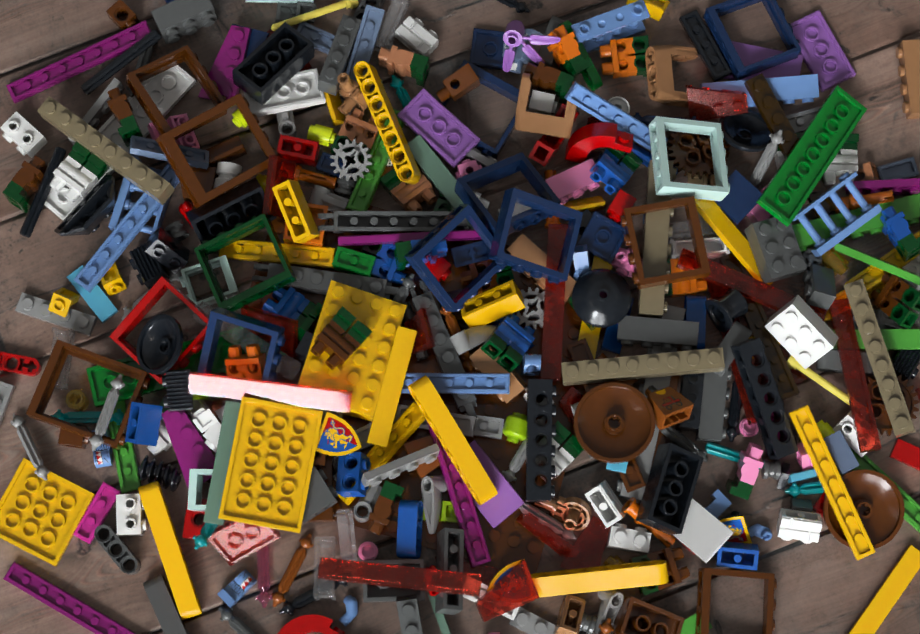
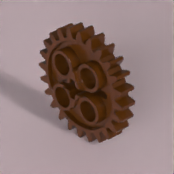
(681, 153)
(882, 421)

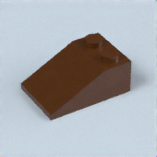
(643, 618)

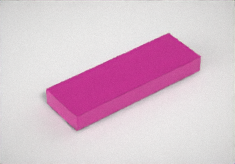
(96, 512)

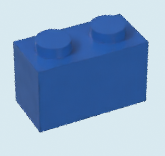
(143, 424)
(738, 555)

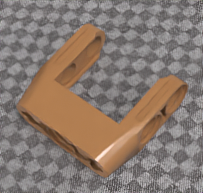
(660, 73)
(542, 123)

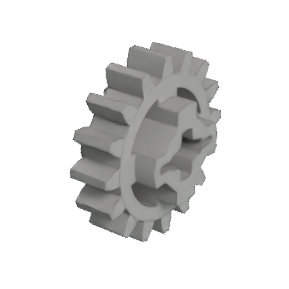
(346, 168)
(538, 313)

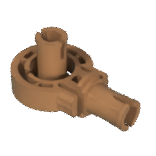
(351, 93)
(569, 511)

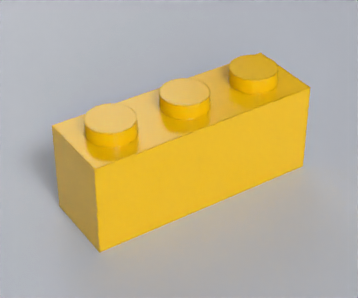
(295, 211)
(493, 304)

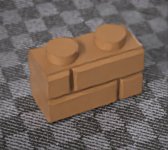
(570, 615)

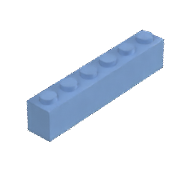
(784, 88)

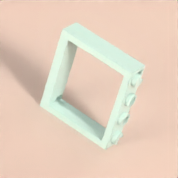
(660, 159)

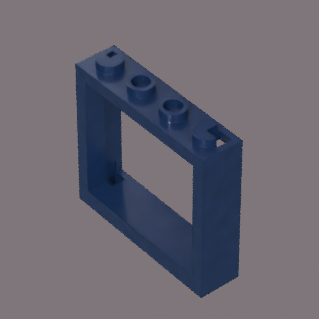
(727, 48)
(502, 88)
(497, 171)
(433, 238)
(496, 253)
(212, 335)

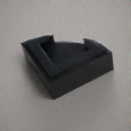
(785, 473)

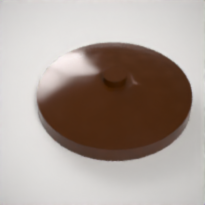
(614, 423)
(876, 502)

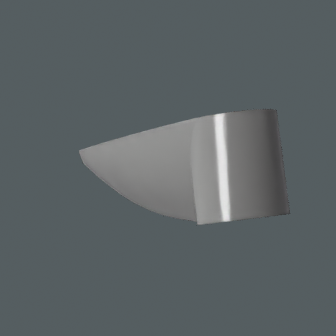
(471, 338)
(432, 490)
(609, 607)

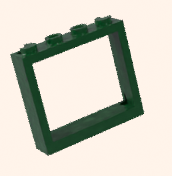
(258, 291)

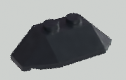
(91, 210)

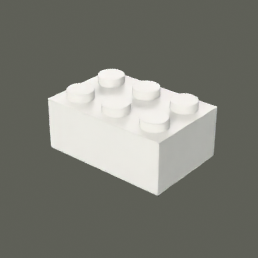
(801, 332)

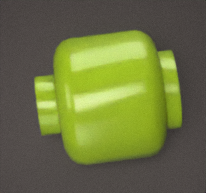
(515, 427)

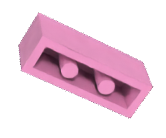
(573, 182)

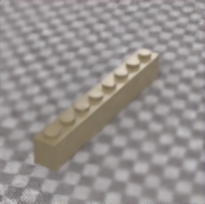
(106, 150)
(655, 249)
(879, 358)
(643, 366)

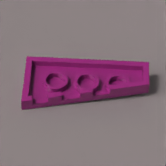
(229, 57)
(899, 186)
(187, 444)

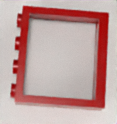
(143, 308)

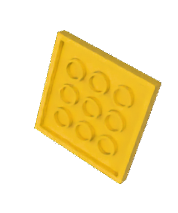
(41, 513)

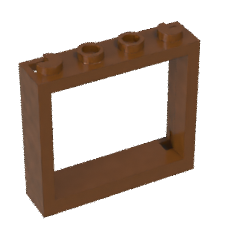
(162, 64)
(696, 236)
(704, 592)

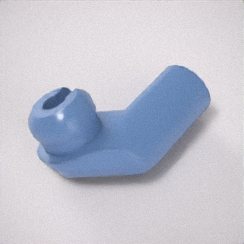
(760, 531)
(351, 610)

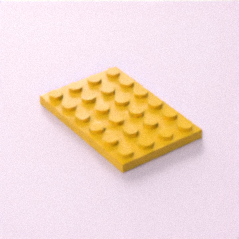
(366, 367)
(270, 465)

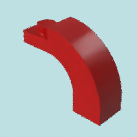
(597, 136)
(548, 146)
(310, 623)

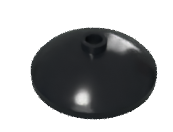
(746, 131)
(597, 310)
(159, 344)

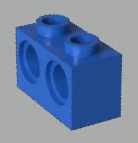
(348, 475)

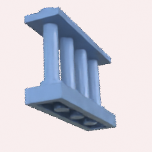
(615, 24)
(125, 203)
(853, 222)

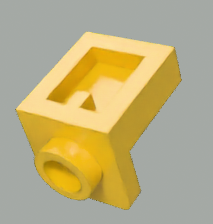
(113, 281)
(62, 301)

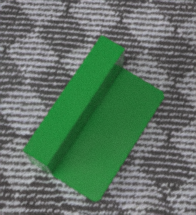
(353, 262)

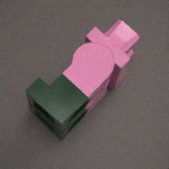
(747, 471)

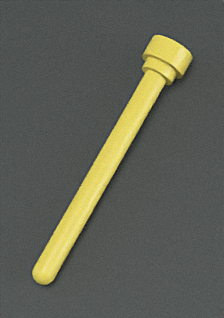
(316, 13)
(792, 363)

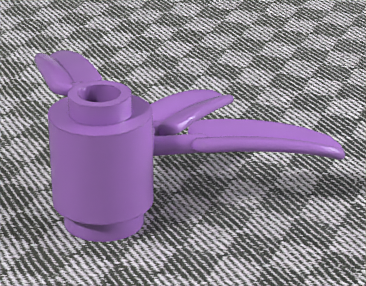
(515, 36)

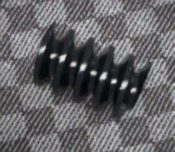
(160, 474)

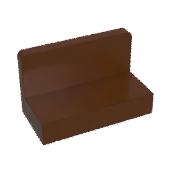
(226, 151)

